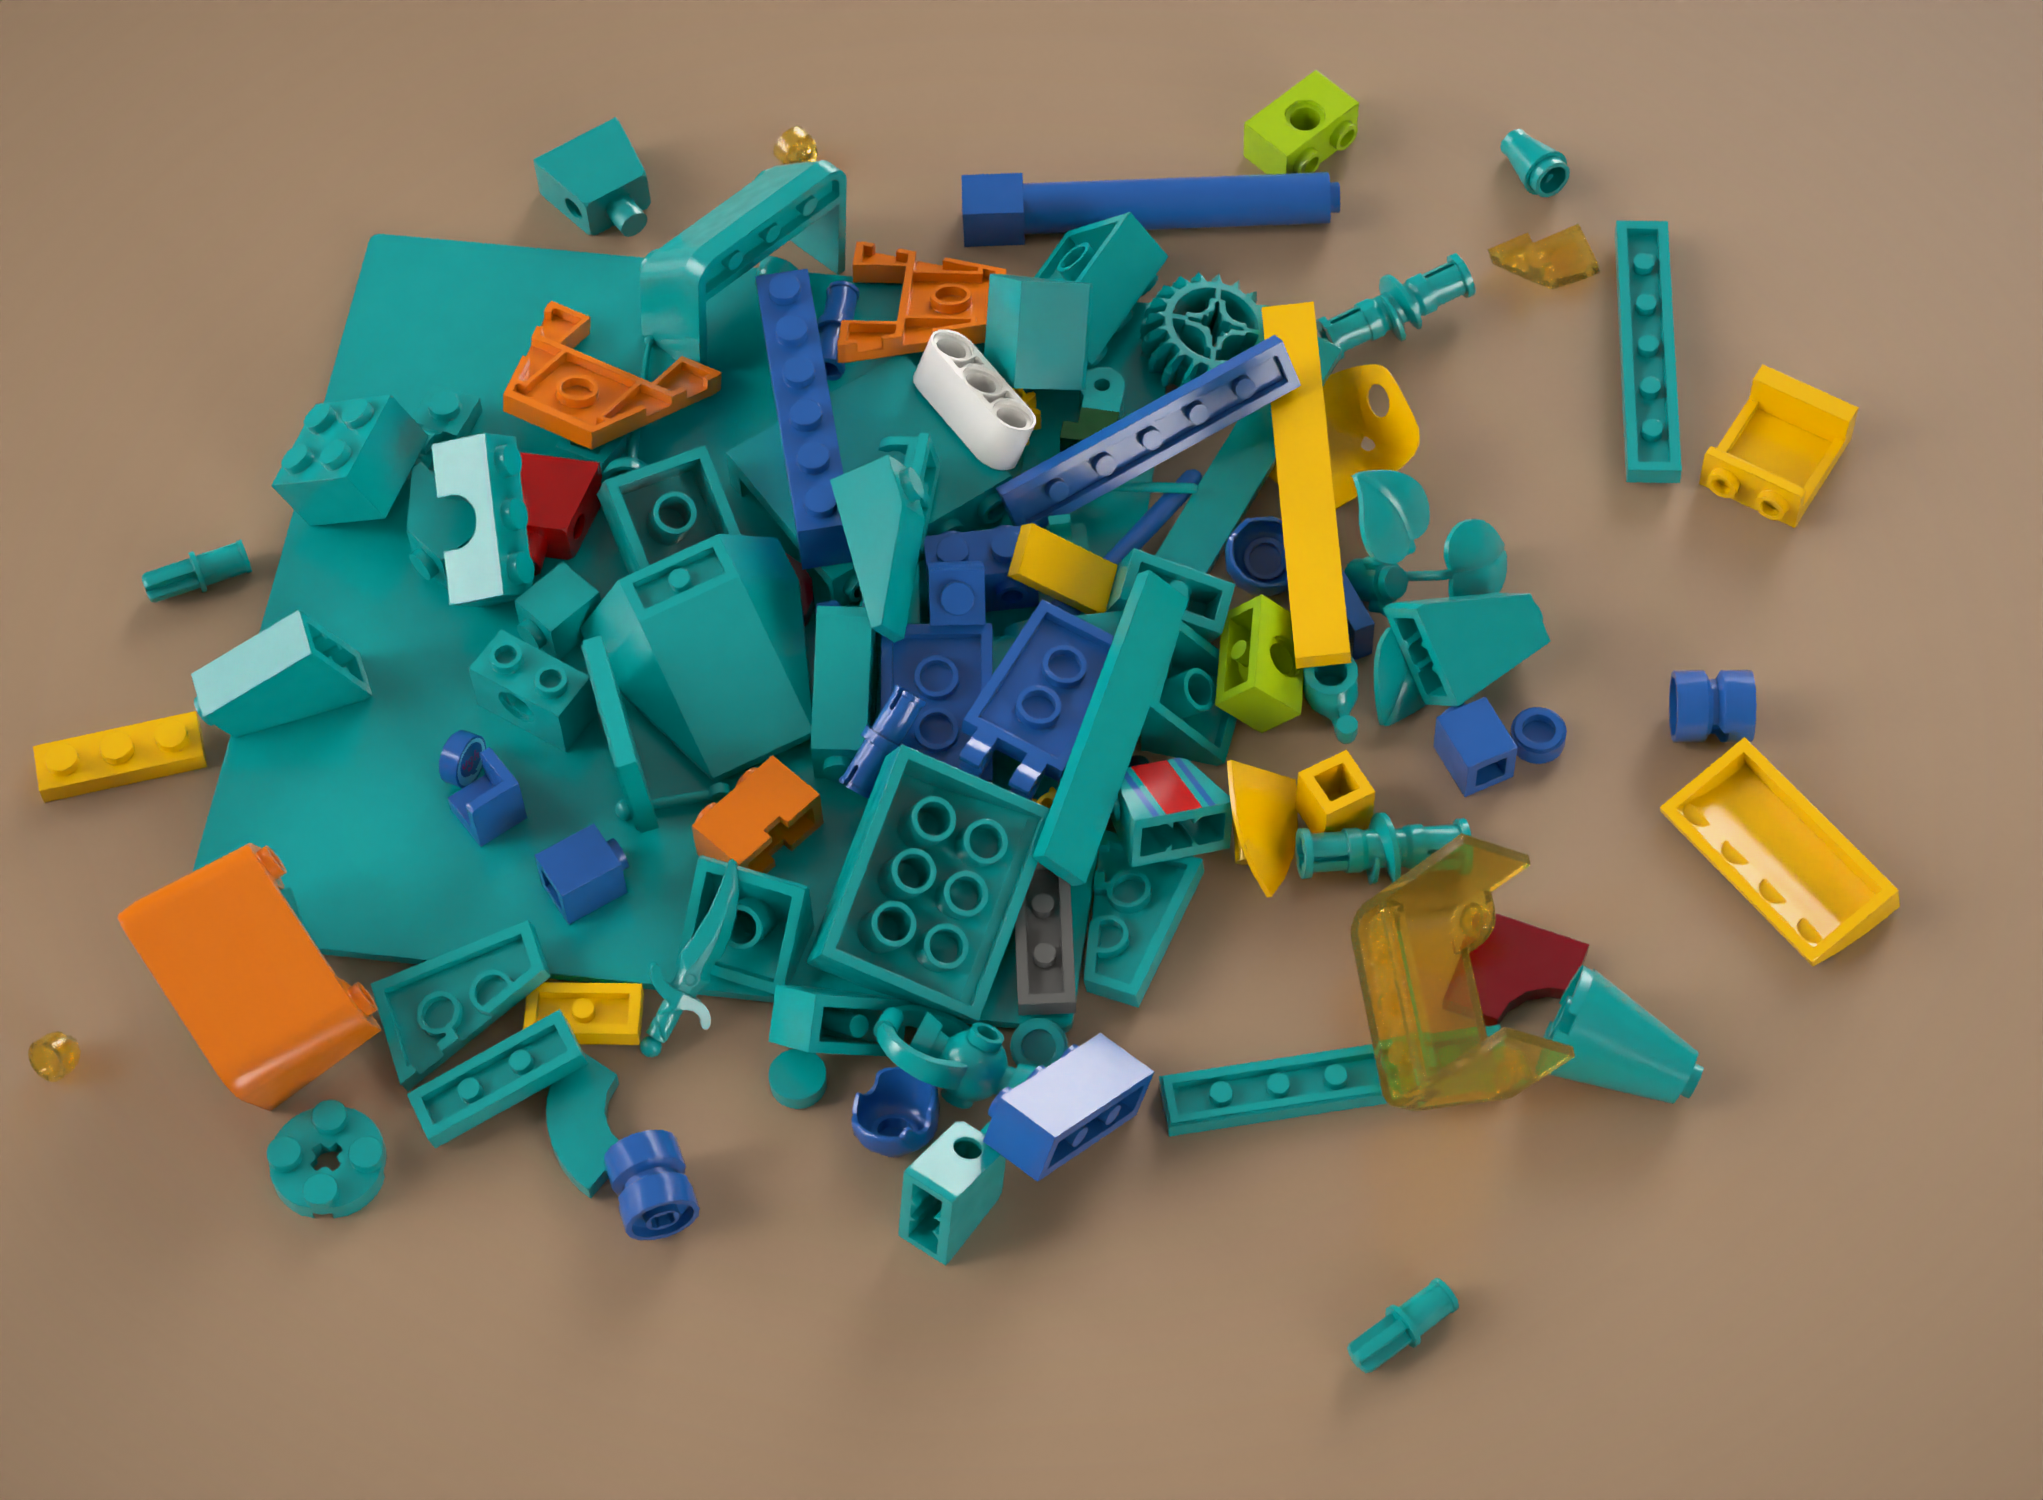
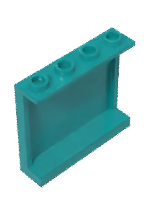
(864, 412)

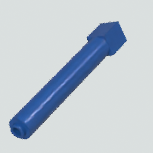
(1004, 209)

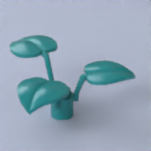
(1390, 518)

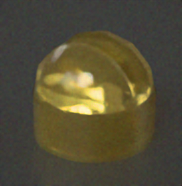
(795, 146)
(54, 1055)

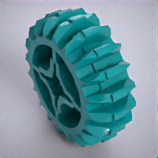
(1198, 327)

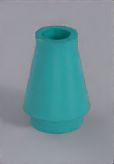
(1536, 164)

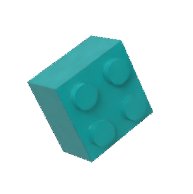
(350, 460)
(666, 508)

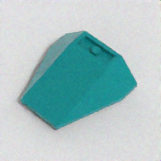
(713, 650)

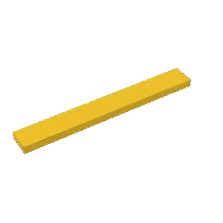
(1307, 496)

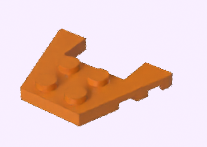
(930, 300)
(588, 397)

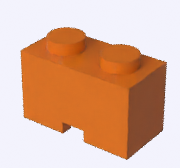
(759, 817)

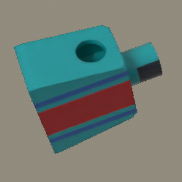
(1170, 812)

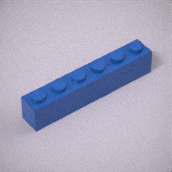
(803, 415)

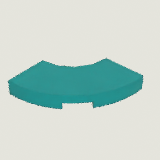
(579, 1124)

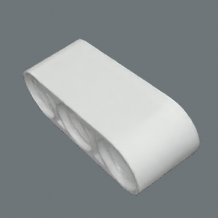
(974, 399)

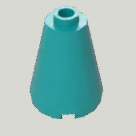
(1620, 1043)

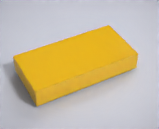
(1062, 570)

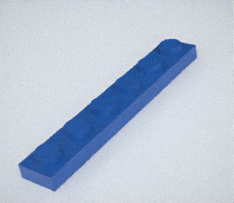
(1150, 435)

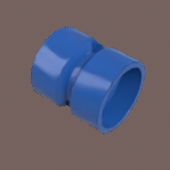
(1712, 706)
(651, 1185)

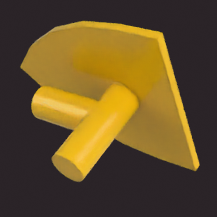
(1263, 822)

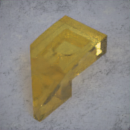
(1549, 261)

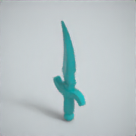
(694, 966)

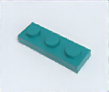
(497, 1079)

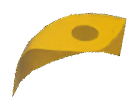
(1352, 419)

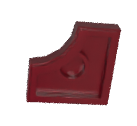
(1522, 965)

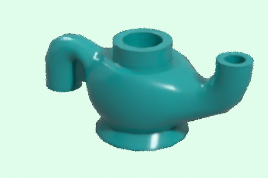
(1333, 693)

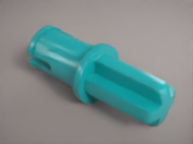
(196, 572)
(1402, 1326)

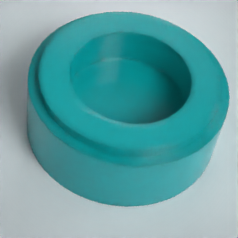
(1038, 1042)
(797, 1078)

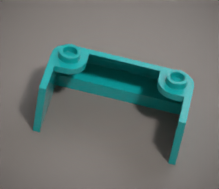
(781, 204)

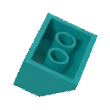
(1118, 261)

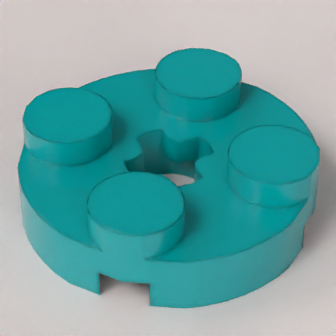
(323, 1130)

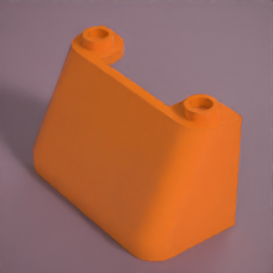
(249, 976)

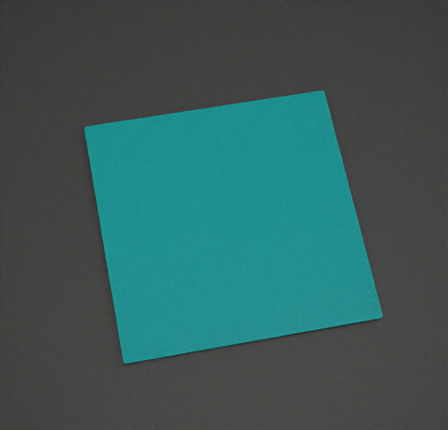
(359, 790)

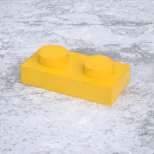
(594, 1010)

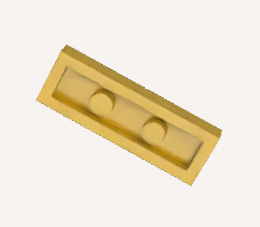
(119, 756)

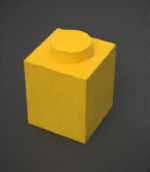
(1334, 795)

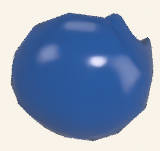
(1257, 556)
(896, 1114)

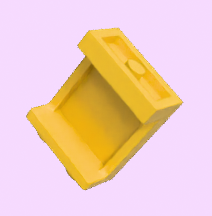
(1779, 447)

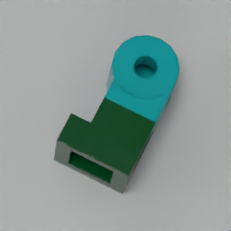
(1098, 406)

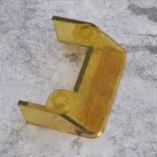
(1422, 988)

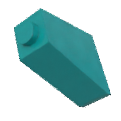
(1465, 641)
(279, 678)
(842, 687)

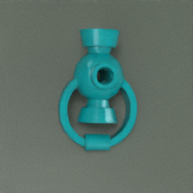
(949, 1054)

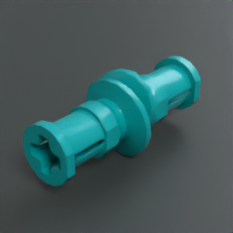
(1398, 305)
(1372, 849)

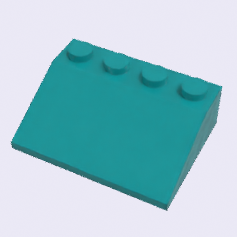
(930, 886)

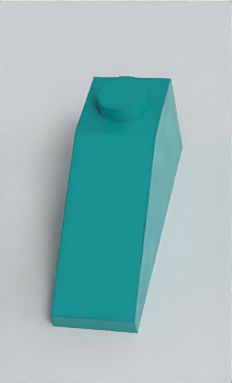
(884, 537)

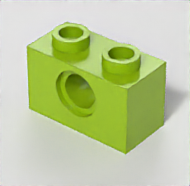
(1301, 127)
(1259, 666)

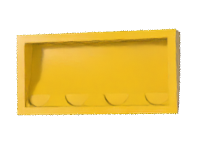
(1781, 853)

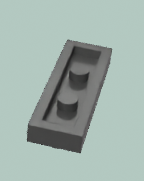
(1045, 947)

